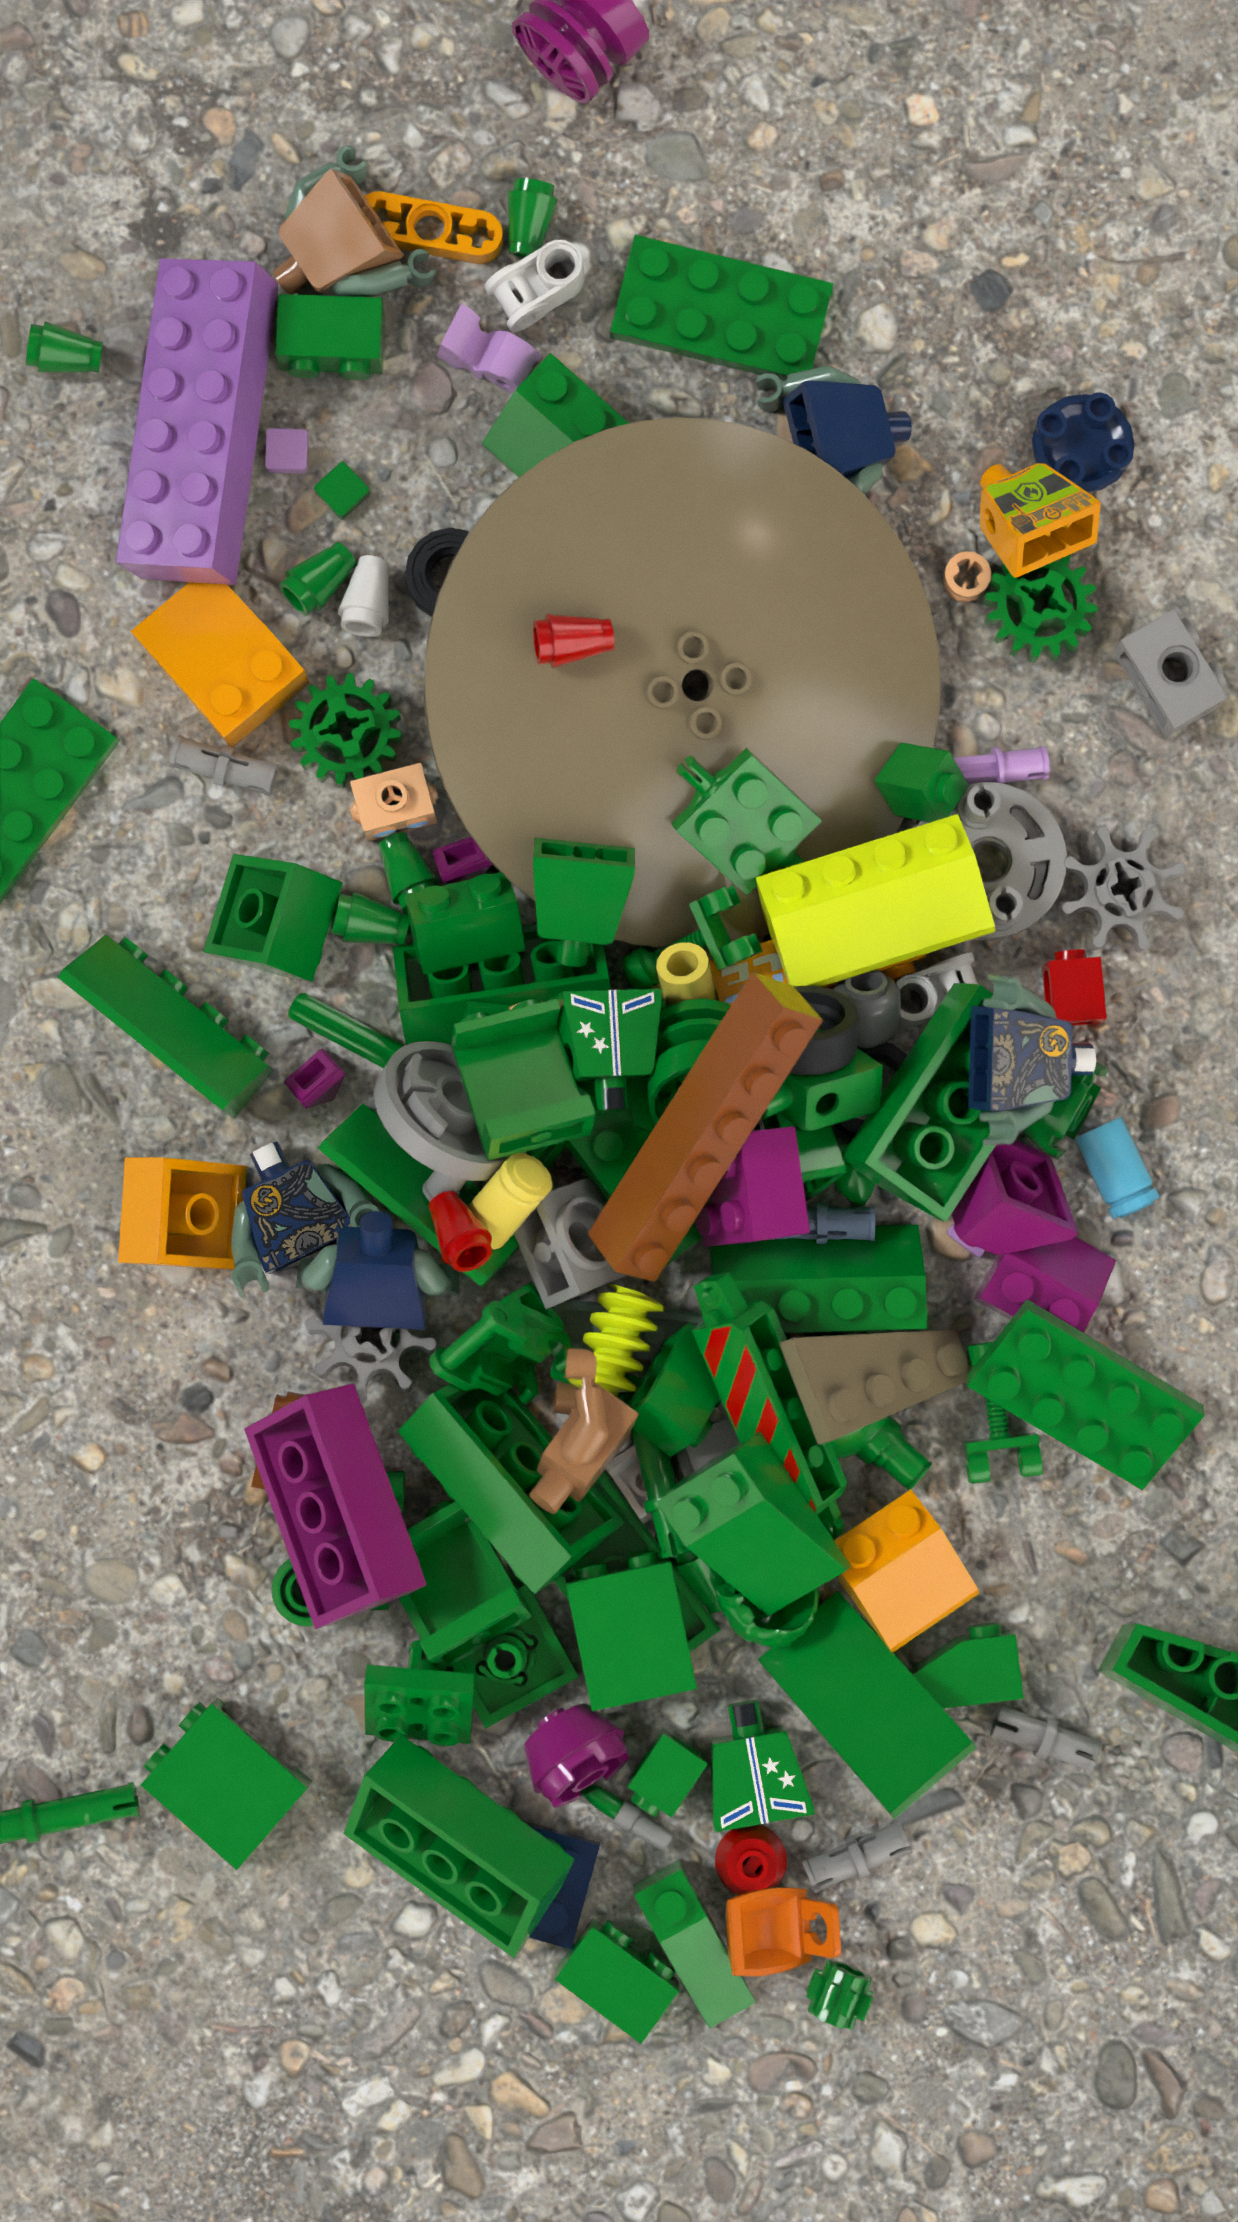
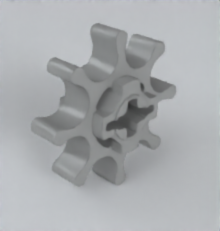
(1130, 911)
(349, 1352)

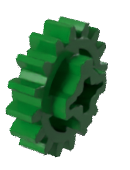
(1057, 614)
(325, 737)

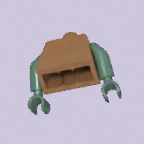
(340, 239)

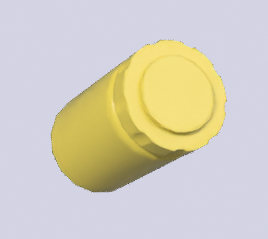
(685, 974)
(511, 1196)

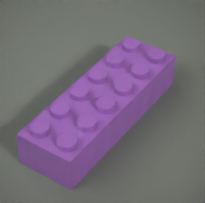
(197, 421)

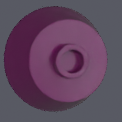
(573, 1752)

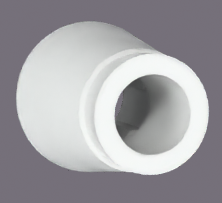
(366, 598)

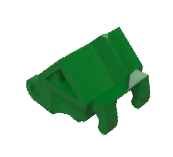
(505, 1347)

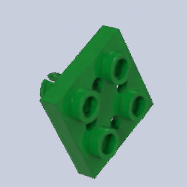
(506, 1656)
(418, 1702)

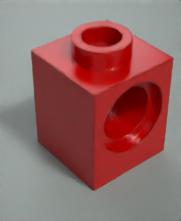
(1075, 987)

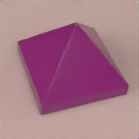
(460, 861)
(316, 1080)

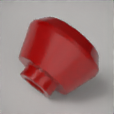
(762, 1848)

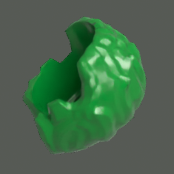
(773, 1630)

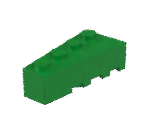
(1180, 1677)

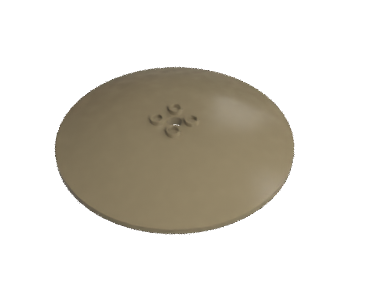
(709, 559)

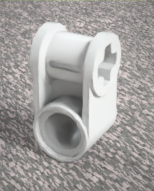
(534, 286)
(934, 985)

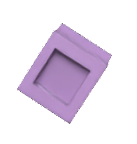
(493, 355)

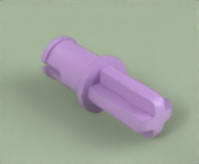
(1005, 766)

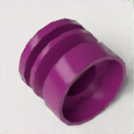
(578, 39)

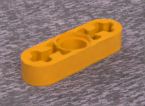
(468, 220)

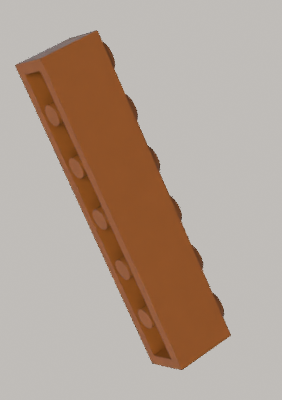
(704, 1126)

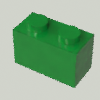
(330, 335)
(464, 922)
(676, 1395)
(618, 1979)

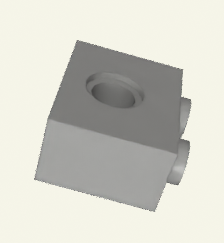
(558, 1244)

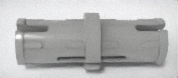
(223, 765)
(1045, 1738)
(857, 1856)

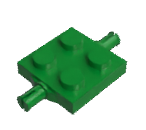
(744, 819)

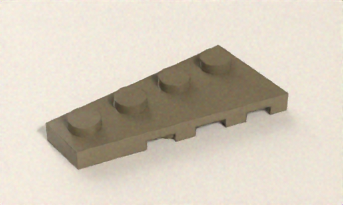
(870, 1376)

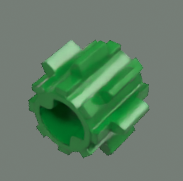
(839, 1994)

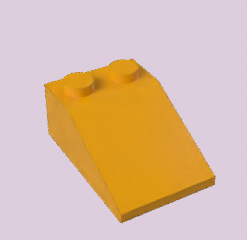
(221, 658)

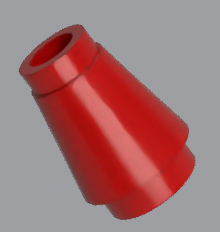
(570, 638)
(460, 1234)

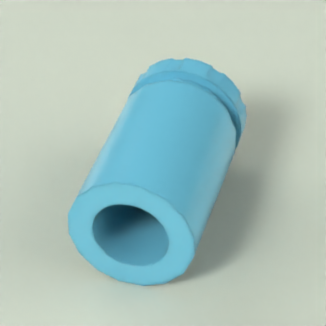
(1117, 1168)

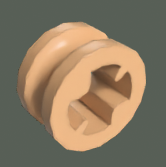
(981, 582)

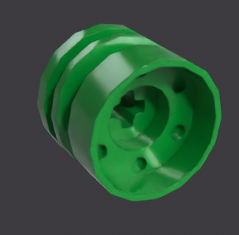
(680, 1041)

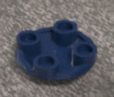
(1084, 440)

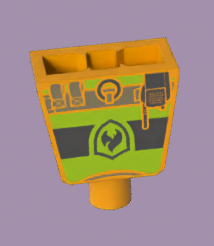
(1035, 516)

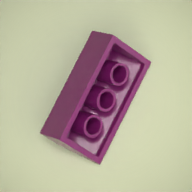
(334, 1505)

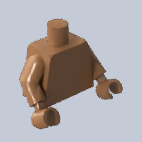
(587, 1440)

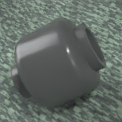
(877, 1006)

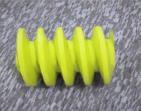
(619, 1337)

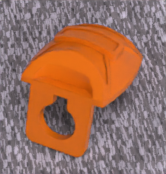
(772, 1931)

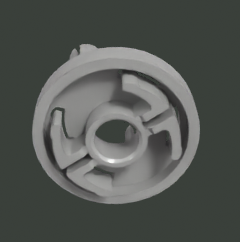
(988, 821)
(425, 1119)

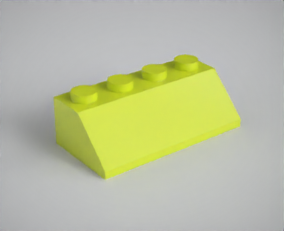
(875, 904)

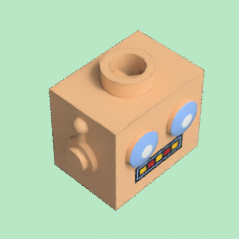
(413, 808)

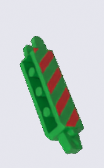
(760, 1394)

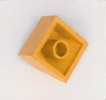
(179, 1212)
(903, 1571)

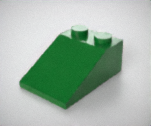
(754, 1526)

